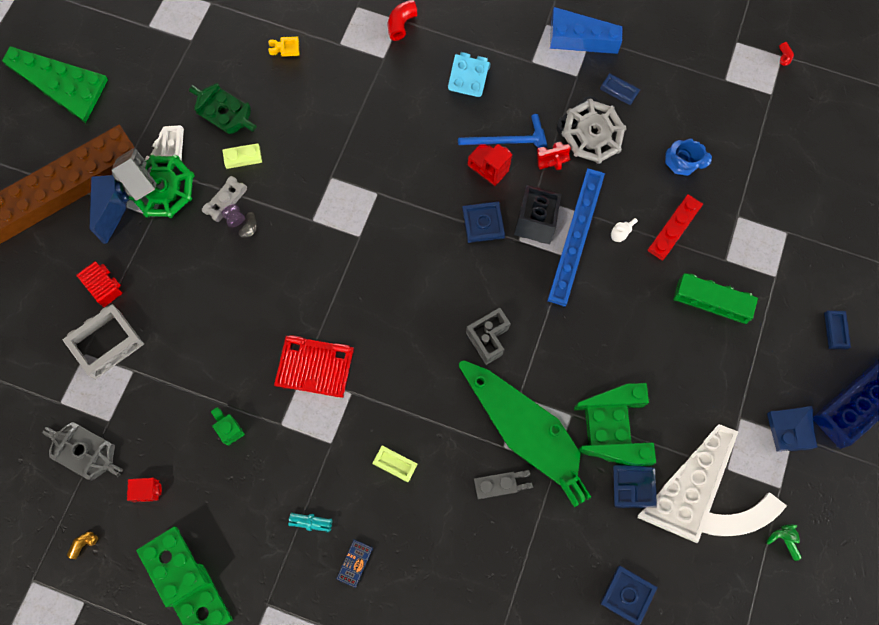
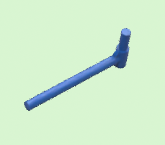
(537, 138)

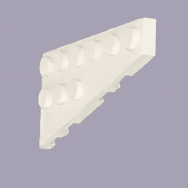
(691, 491)

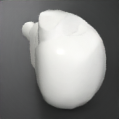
(621, 230)

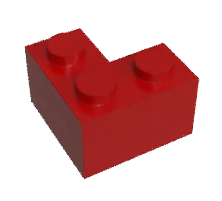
(490, 162)

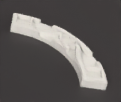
(746, 521)

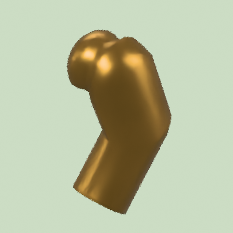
(86, 538)

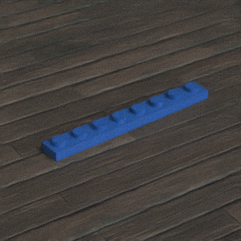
(576, 237)

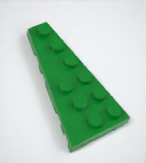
(66, 84)

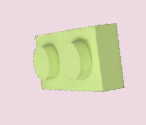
(242, 156)

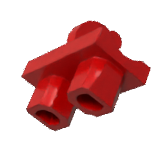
(554, 156)

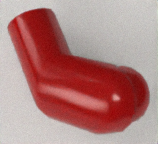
(787, 55)

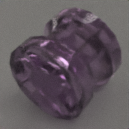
(232, 215)

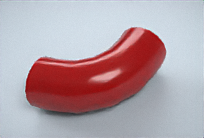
(398, 17)

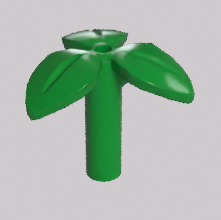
(790, 537)

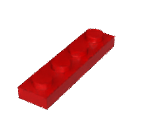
(675, 227)

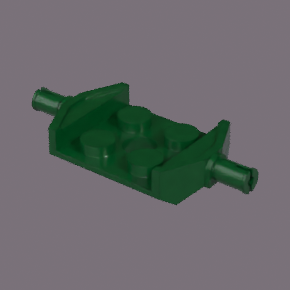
(213, 100)

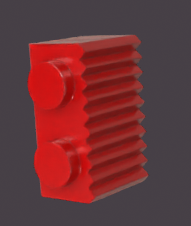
(99, 284)

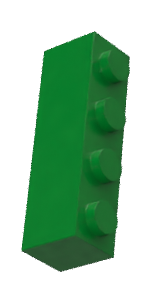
(715, 298)

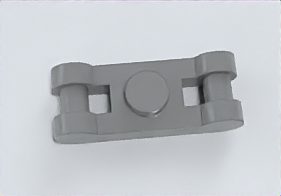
(224, 198)

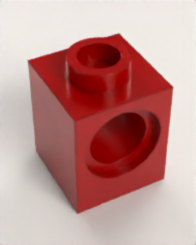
(143, 490)

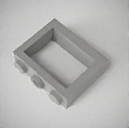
(113, 356)

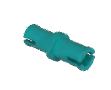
(310, 522)

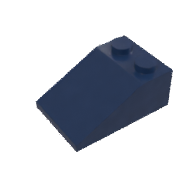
(107, 206)

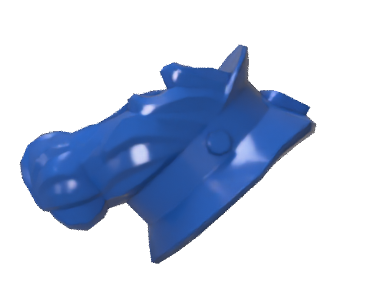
(687, 156)

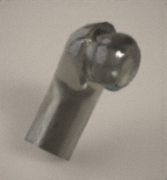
(250, 227)

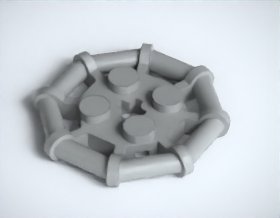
(592, 140)

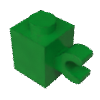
(226, 427)

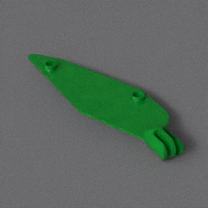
(529, 430)

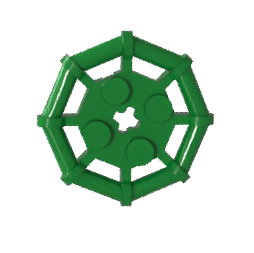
(170, 190)

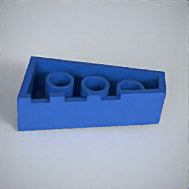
(583, 33)

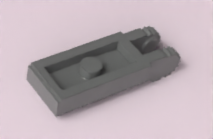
(500, 484)

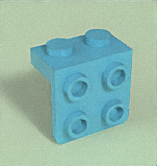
(468, 74)

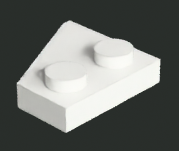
(169, 142)

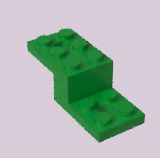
(182, 580)

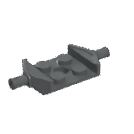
(96, 456)

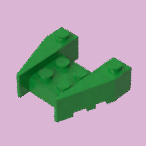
(610, 428)

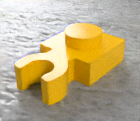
(288, 46)

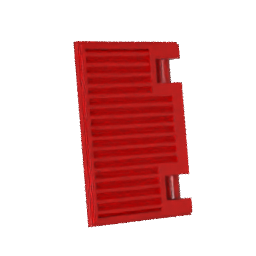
(314, 367)

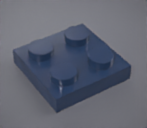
(483, 222)
(628, 595)

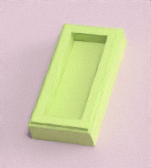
(395, 464)

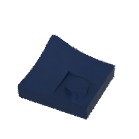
(793, 429)
(634, 487)

